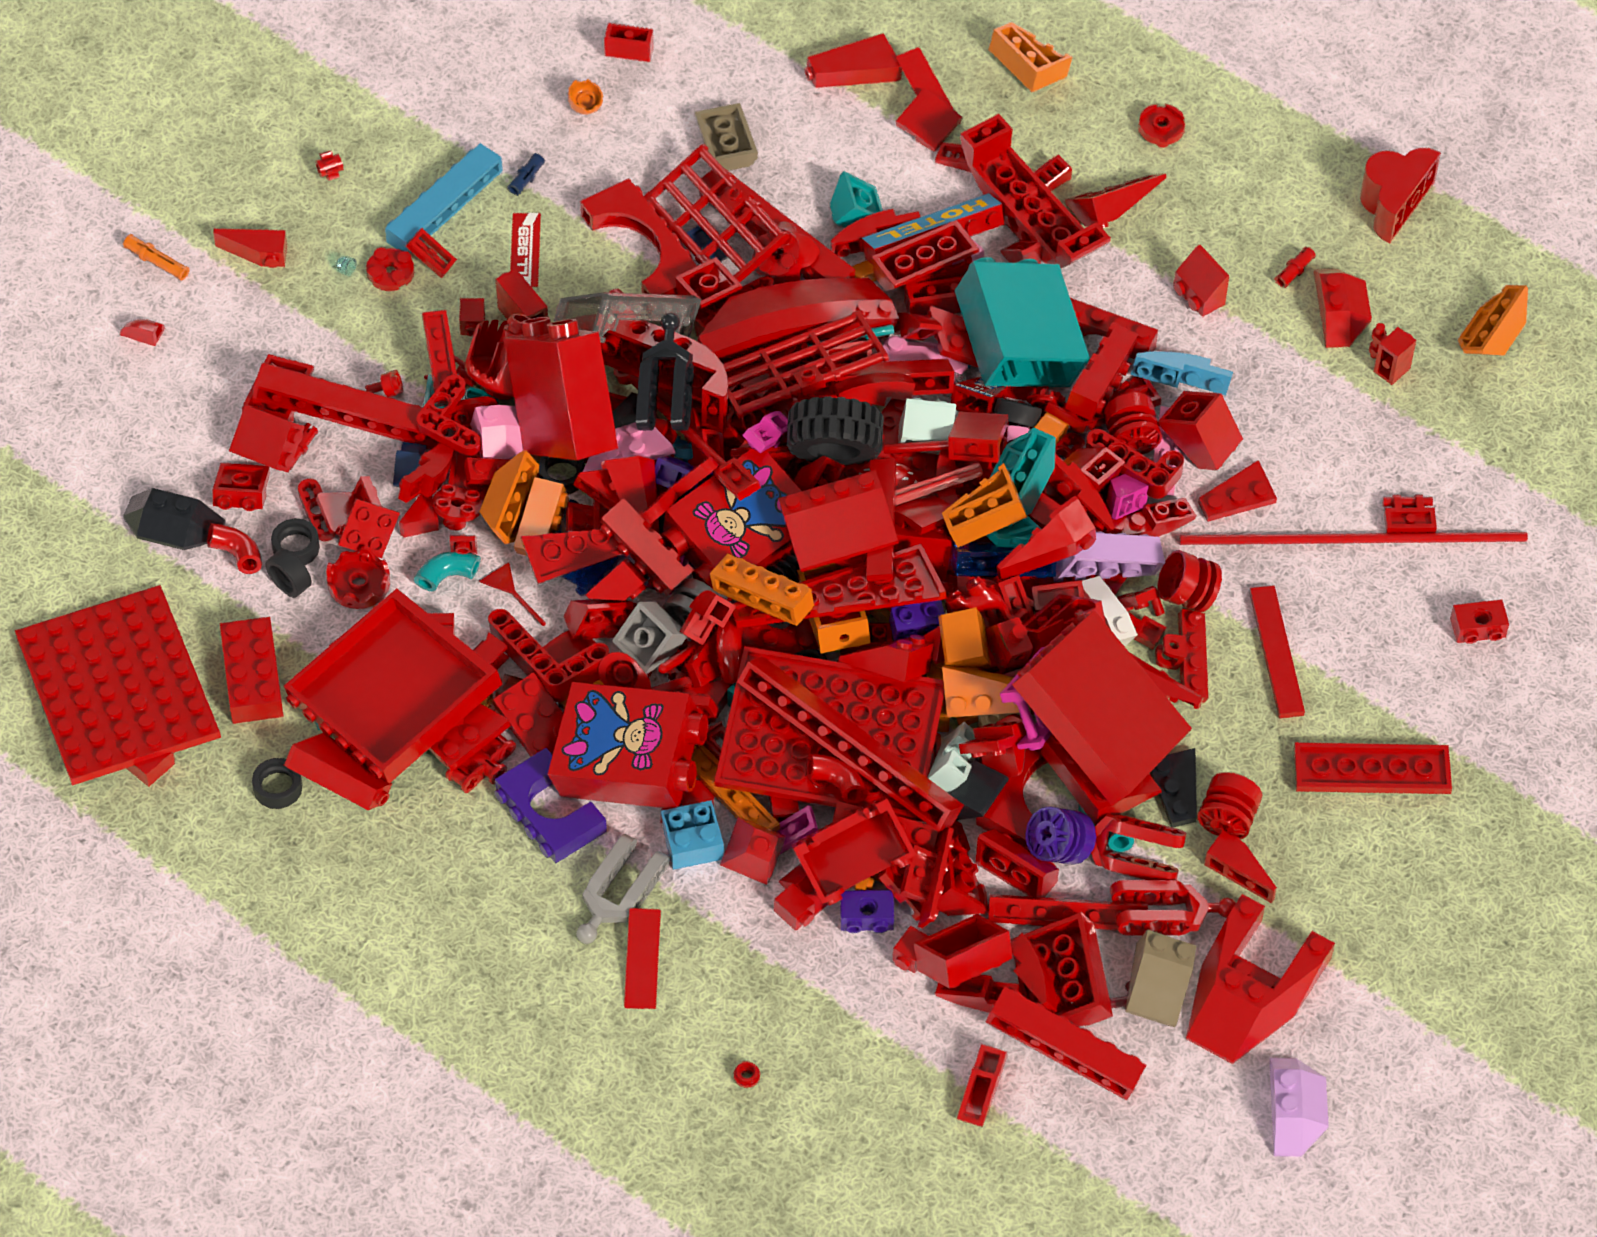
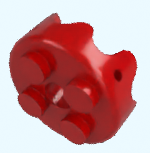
(356, 565)

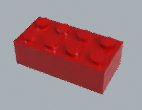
(251, 670)

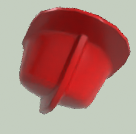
(622, 671)

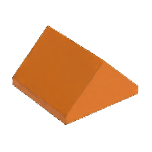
(964, 639)

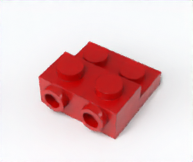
(240, 486)

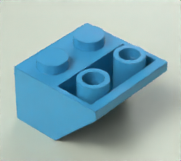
(692, 835)

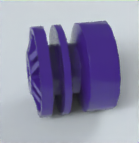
(1060, 835)

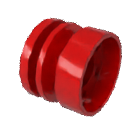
(1133, 421)
(1189, 581)
(1230, 804)

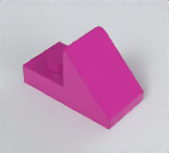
(797, 827)

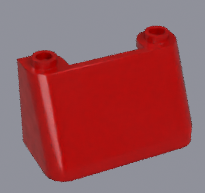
(853, 849)

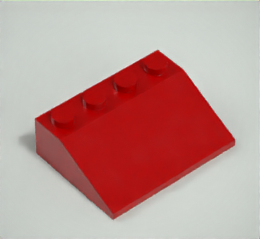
(838, 520)
(1085, 791)
(1076, 969)

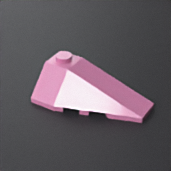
(497, 431)

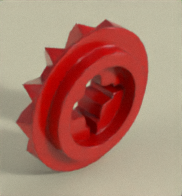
(1041, 397)

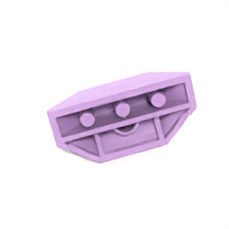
(1297, 1106)

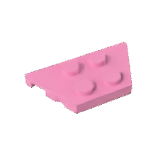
(633, 443)

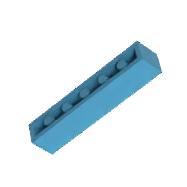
(445, 197)

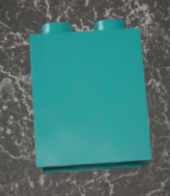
(1021, 324)

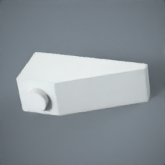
(1114, 612)

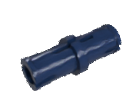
(529, 169)

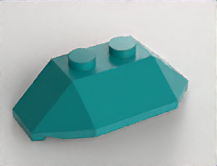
(1030, 465)

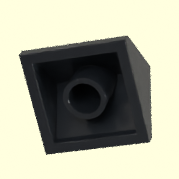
(979, 790)

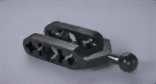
(649, 380)

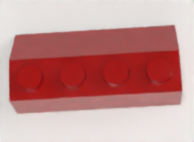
(922, 255)

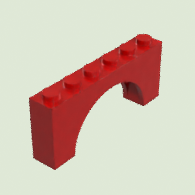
(627, 208)
(1009, 811)

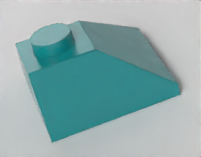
(853, 200)

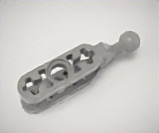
(607, 911)

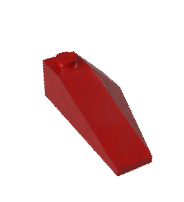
(961, 888)

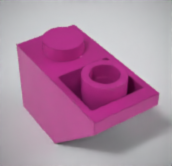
(1125, 496)

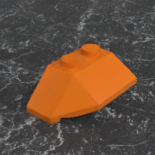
(1496, 323)
(509, 495)

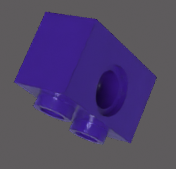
(877, 902)

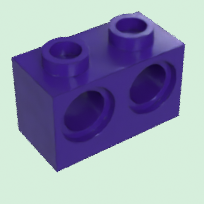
(670, 470)
(915, 619)

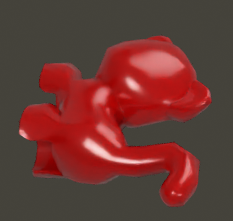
(983, 598)

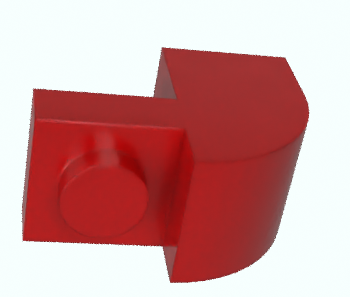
(706, 612)

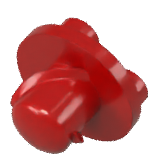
(456, 506)

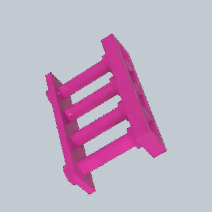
(1036, 733)

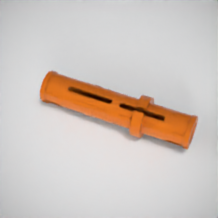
(149, 253)

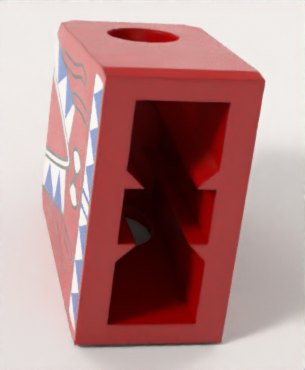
(975, 397)

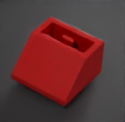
(1098, 465)
(596, 618)

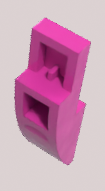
(768, 432)

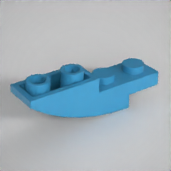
(1185, 368)

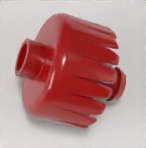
(487, 356)

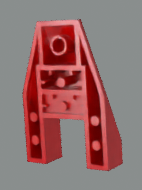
(1241, 1002)

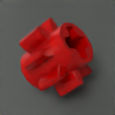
(329, 165)

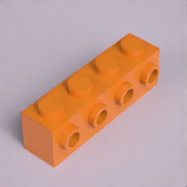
(762, 589)

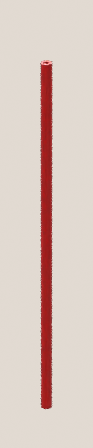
(1353, 538)

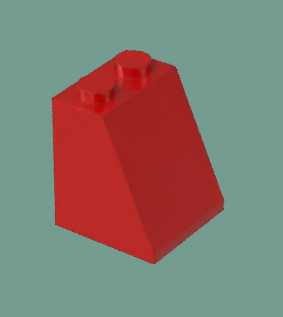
(1202, 428)

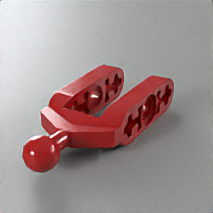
(1139, 830)
(1168, 921)

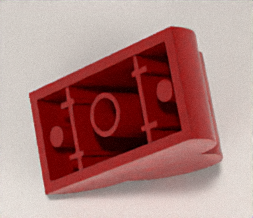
(1396, 186)

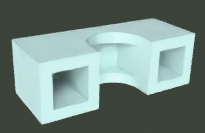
(950, 766)

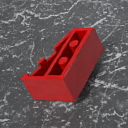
(1057, 616)

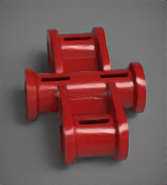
(482, 764)

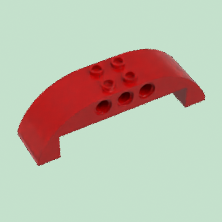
(1026, 201)
(625, 351)

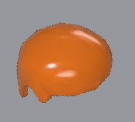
(585, 97)

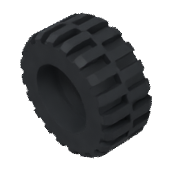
(835, 429)

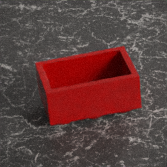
(963, 951)

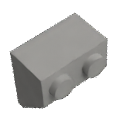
(649, 636)

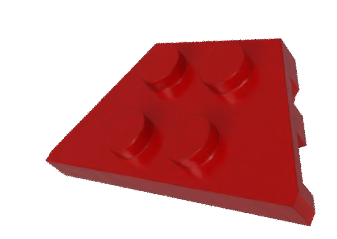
(954, 338)

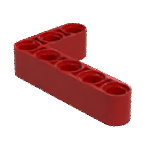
(534, 658)

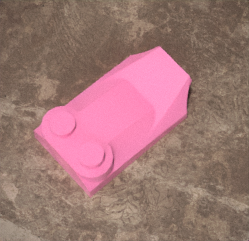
(901, 350)

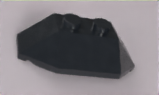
(170, 519)

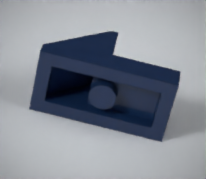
(407, 460)

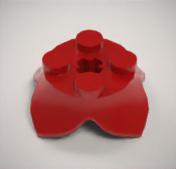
(798, 253)

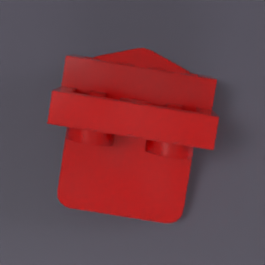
(998, 745)

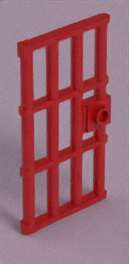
(729, 205)
(807, 377)

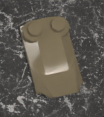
(727, 136)

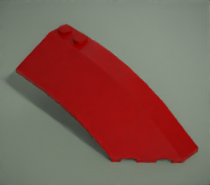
(791, 308)

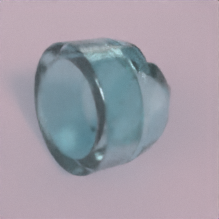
(346, 265)

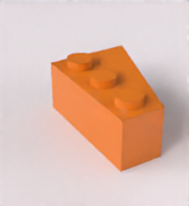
(1027, 58)
(985, 509)
(543, 511)
(975, 692)

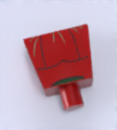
(1009, 644)

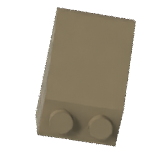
(1160, 977)

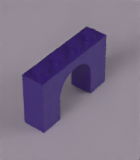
(558, 836)

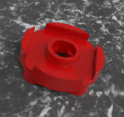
(1160, 135)
(390, 257)

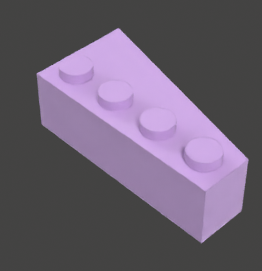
(1114, 555)

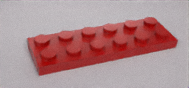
(1372, 768)

